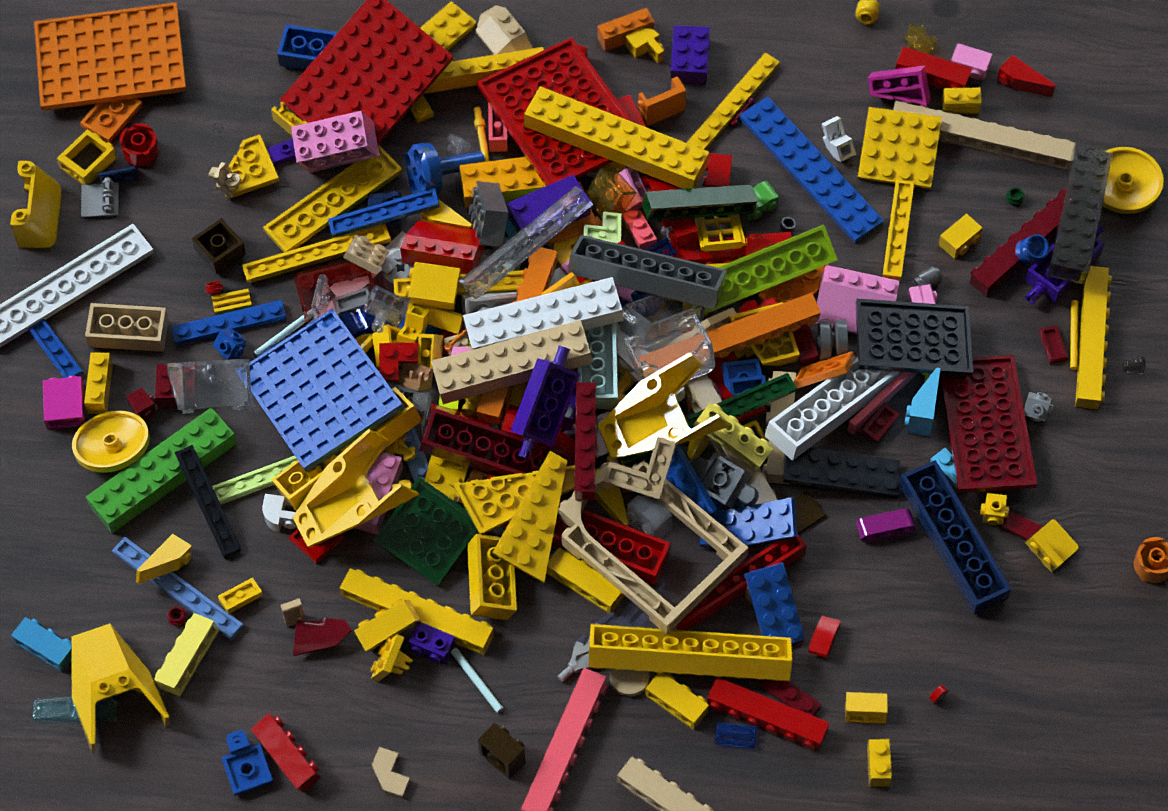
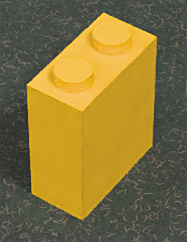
(433, 285)

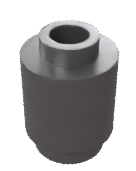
(929, 276)

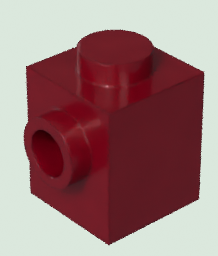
(142, 403)

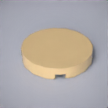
(629, 681)

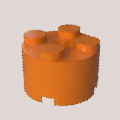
(1152, 560)

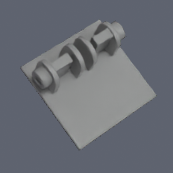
(100, 199)

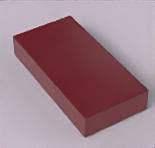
(1053, 344)
(1020, 526)

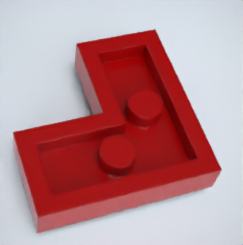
(392, 354)

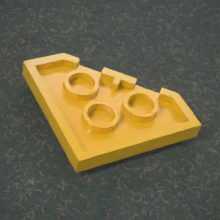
(253, 166)

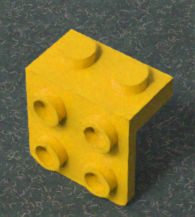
(1052, 545)

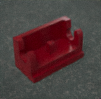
(806, 345)

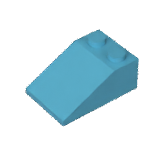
(921, 412)

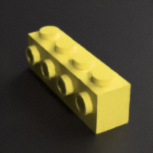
(737, 439)
(186, 654)

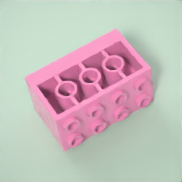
(335, 141)

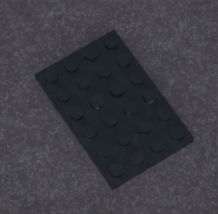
(913, 337)

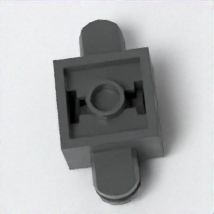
(725, 480)

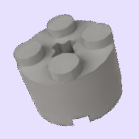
(394, 269)

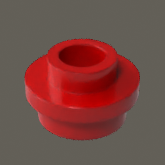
(214, 288)

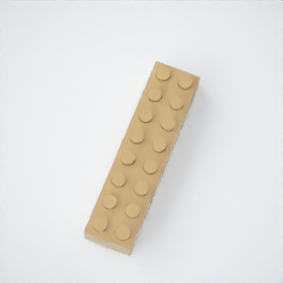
(507, 361)

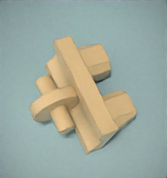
(225, 179)

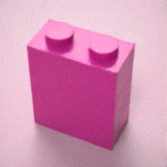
(63, 402)

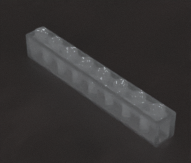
(525, 242)

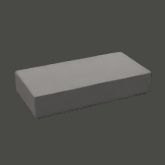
(350, 301)

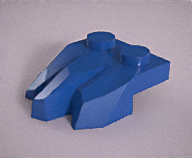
(742, 375)

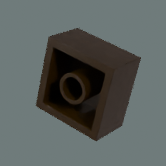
(219, 246)
(502, 750)

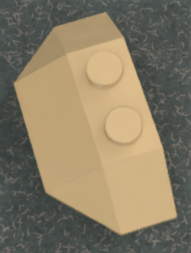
(501, 31)

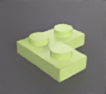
(609, 230)

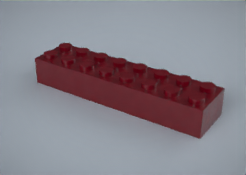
(482, 446)

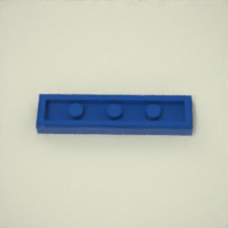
(55, 349)

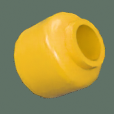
(867, 11)

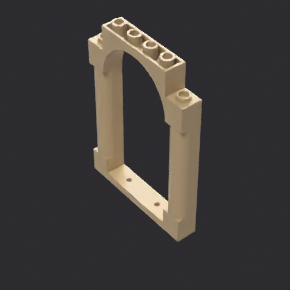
(660, 611)

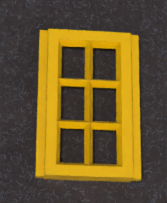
(736, 231)

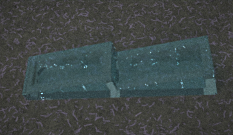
(64, 709)

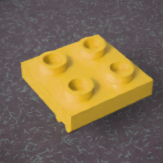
(390, 659)

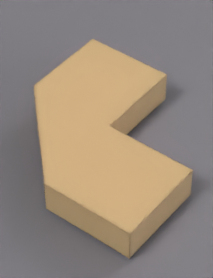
(383, 766)

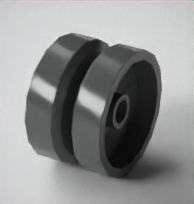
(831, 339)

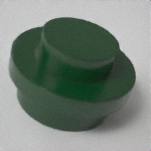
(1015, 196)

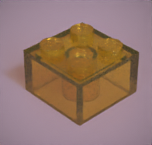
(610, 192)

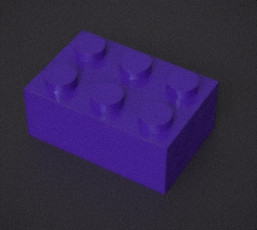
(690, 54)

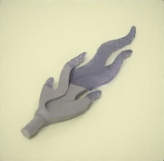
(581, 653)

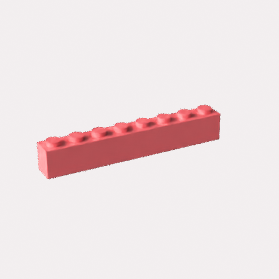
(565, 742)

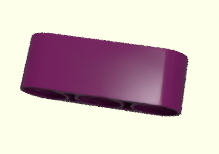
(885, 525)

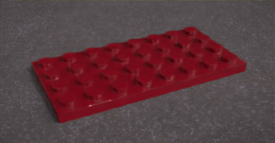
(988, 427)

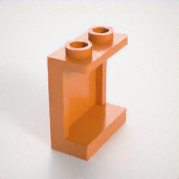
(664, 104)

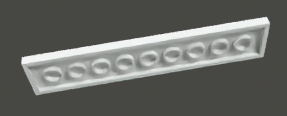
(72, 282)

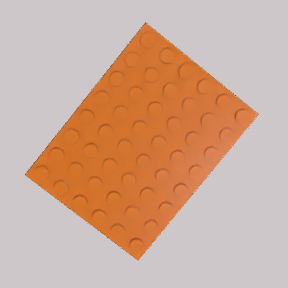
(109, 56)

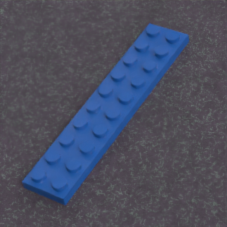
(811, 169)

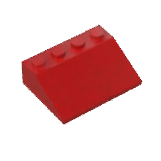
(442, 246)

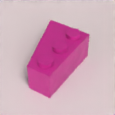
(901, 84)

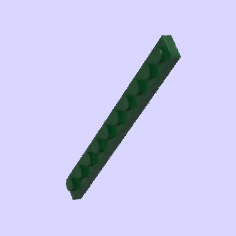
(739, 405)

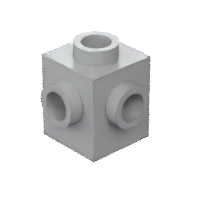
(1038, 406)

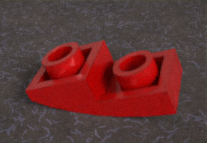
(750, 305)
(824, 636)

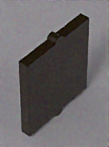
(807, 512)

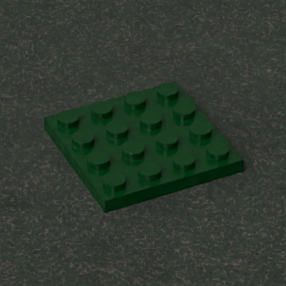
(427, 532)

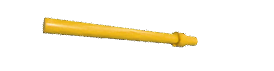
(480, 127)

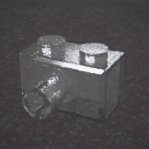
(386, 307)

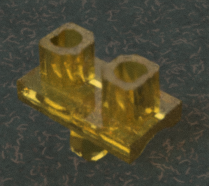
(919, 40)

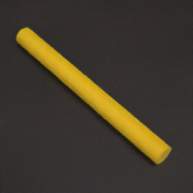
(1074, 336)

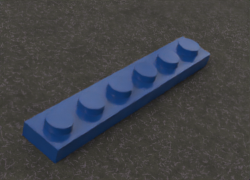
(384, 212)
(234, 320)

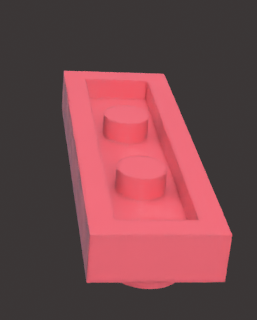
(639, 228)

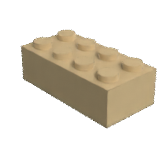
(127, 327)

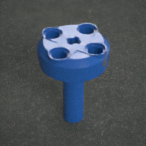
(427, 170)

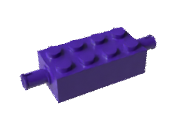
(1049, 286)
(545, 402)

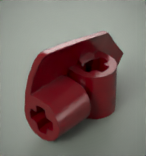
(318, 635)

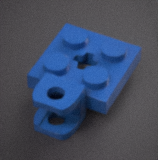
(241, 756)

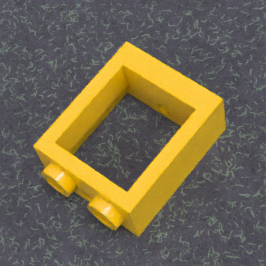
(86, 176)

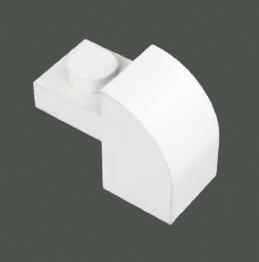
(836, 141)
(275, 513)

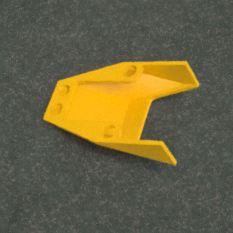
(654, 411)
(344, 495)
(104, 668)

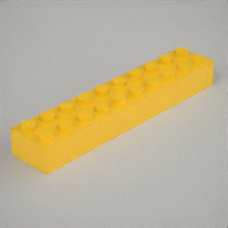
(616, 139)
(690, 652)

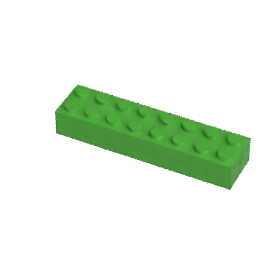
(159, 471)

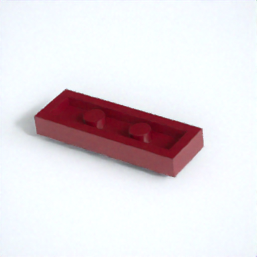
(790, 696)

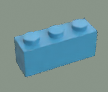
(43, 643)

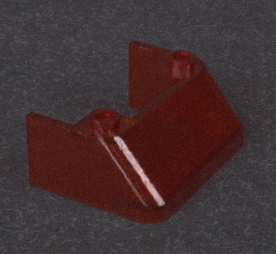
(335, 273)

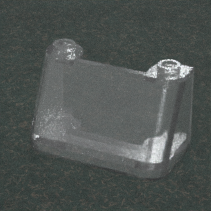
(660, 352)
(210, 384)

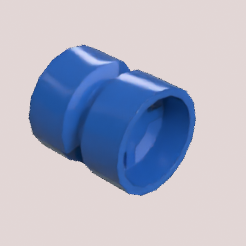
(1032, 248)

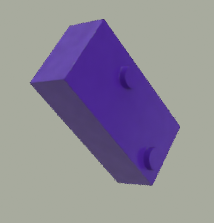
(529, 207)

